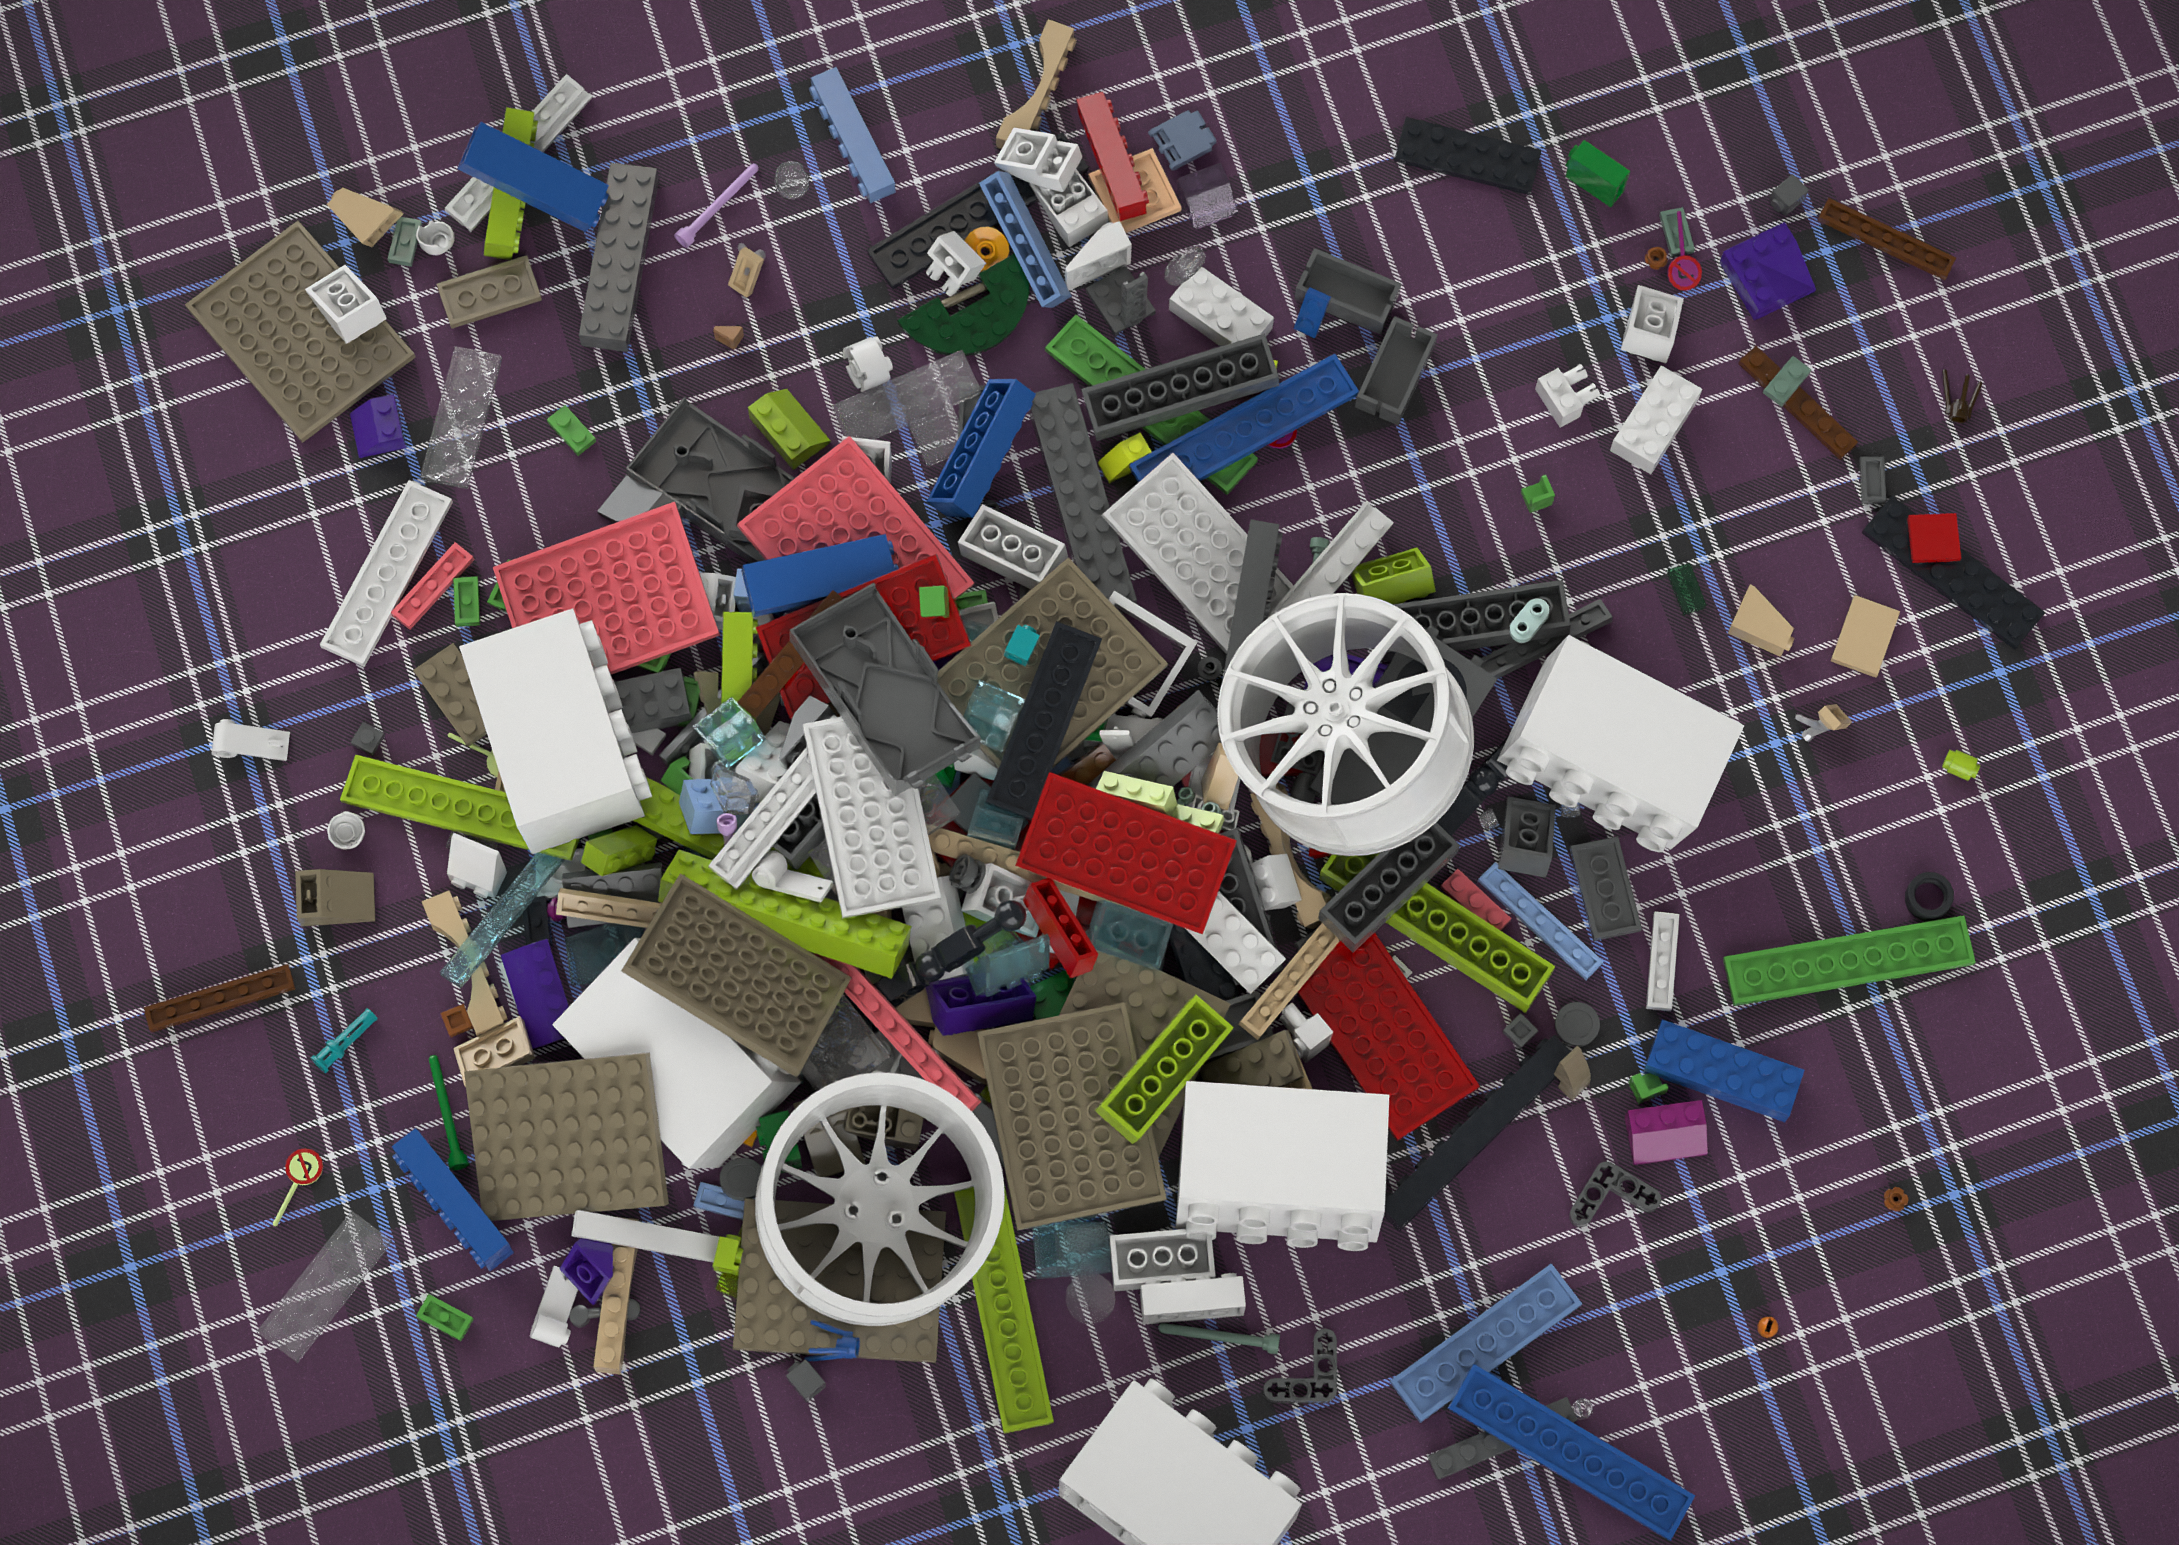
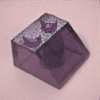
(1206, 196)

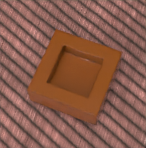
(456, 1020)

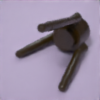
(1959, 410)

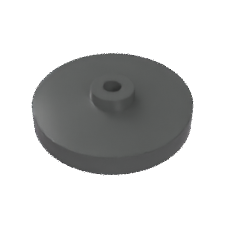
(1577, 1024)
(740, 1178)

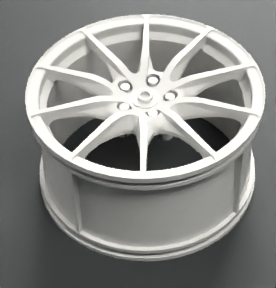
(1341, 714)
(877, 1200)

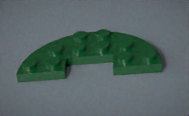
(981, 323)

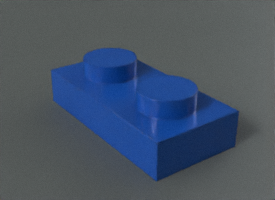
(1312, 312)

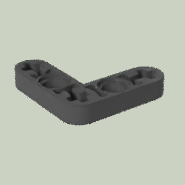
(1614, 1185)
(1319, 1377)

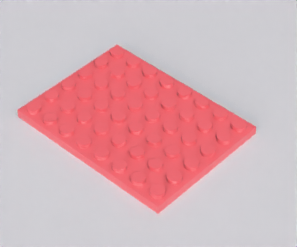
(844, 502)
(626, 578)

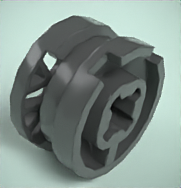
(966, 873)

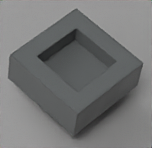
(367, 738)
(1520, 1031)

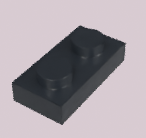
(537, 921)

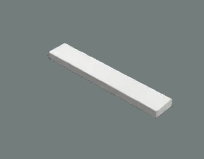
(644, 1236)

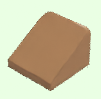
(729, 335)

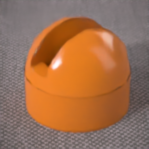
(1763, 1324)

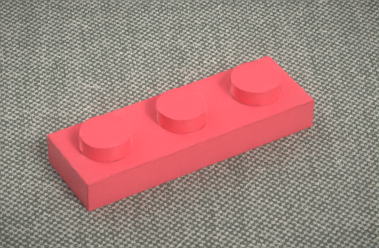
(1468, 895)

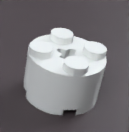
(867, 363)

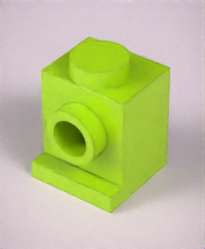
(728, 1255)

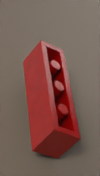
(1059, 922)

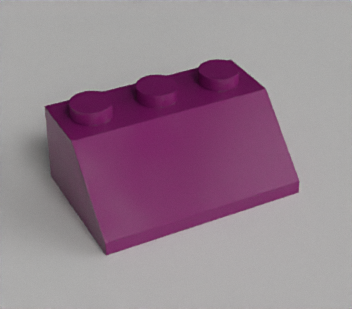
(1667, 1132)

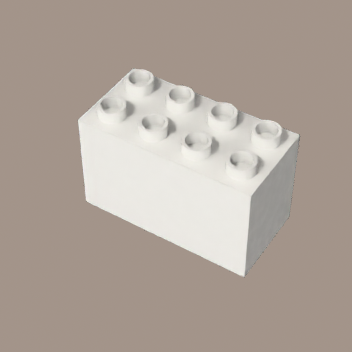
(553, 729)
(1619, 745)
(703, 1080)
(1282, 1164)
(1169, 1483)

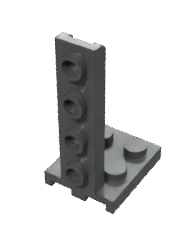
(1121, 299)

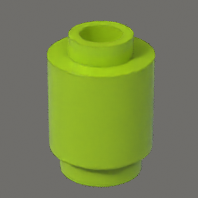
(1961, 764)

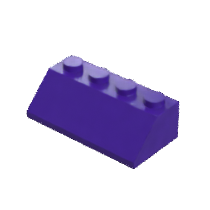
(536, 990)
(959, 1010)

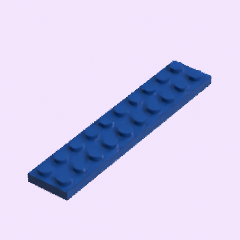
(1256, 421)
(1571, 1452)

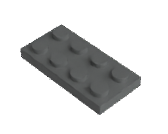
(1605, 888)

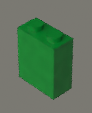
(1596, 173)

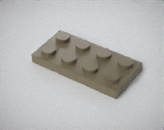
(489, 292)
(451, 689)
(1264, 1063)

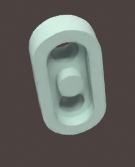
(1530, 619)

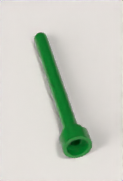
(457, 1159)

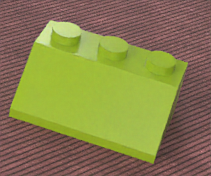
(787, 427)
(1395, 577)

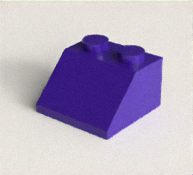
(377, 426)
(589, 1267)

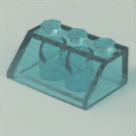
(1129, 934)
(1010, 966)

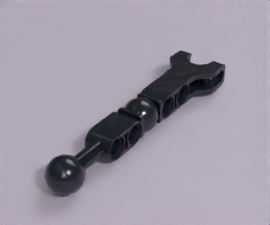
(1480, 784)
(945, 956)

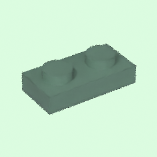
(1670, 227)
(404, 241)
(1787, 381)

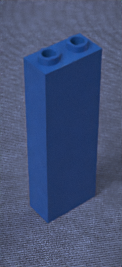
(533, 177)
(813, 574)

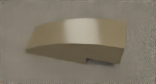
(1573, 1073)

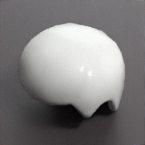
(435, 237)
(346, 830)

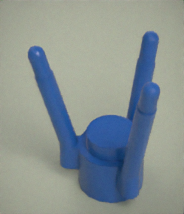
(845, 1348)

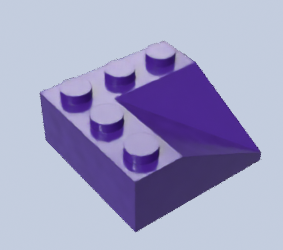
(1768, 271)

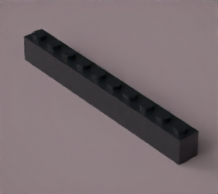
(1475, 1134)

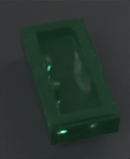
(1686, 588)

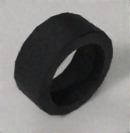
(1920, 912)

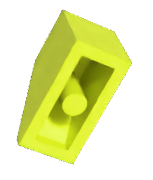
(1117, 461)

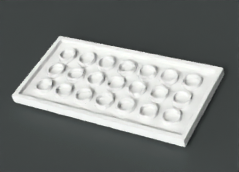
(1188, 544)
(872, 836)

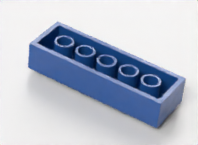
(981, 448)
(1724, 1071)
(455, 1203)

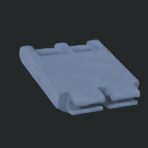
(1183, 138)

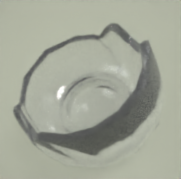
(791, 180)

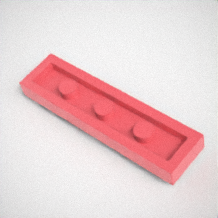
(432, 586)

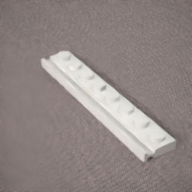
(553, 116)
(1339, 557)
(766, 823)

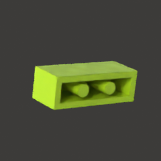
(619, 850)

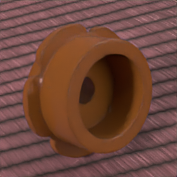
(1660, 254)
(1895, 1205)

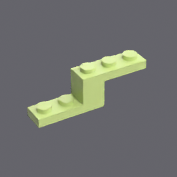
(1159, 798)

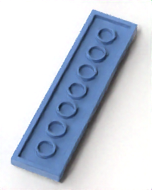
(1486, 1341)

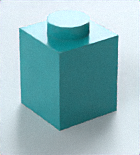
(1022, 644)

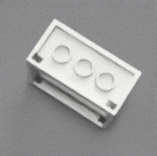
(1165, 630)

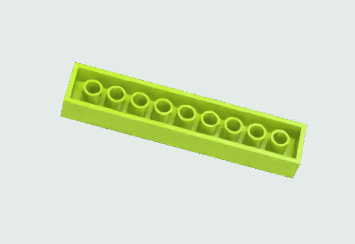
(818, 927)
(1457, 937)

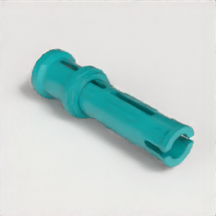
(367, 1018)

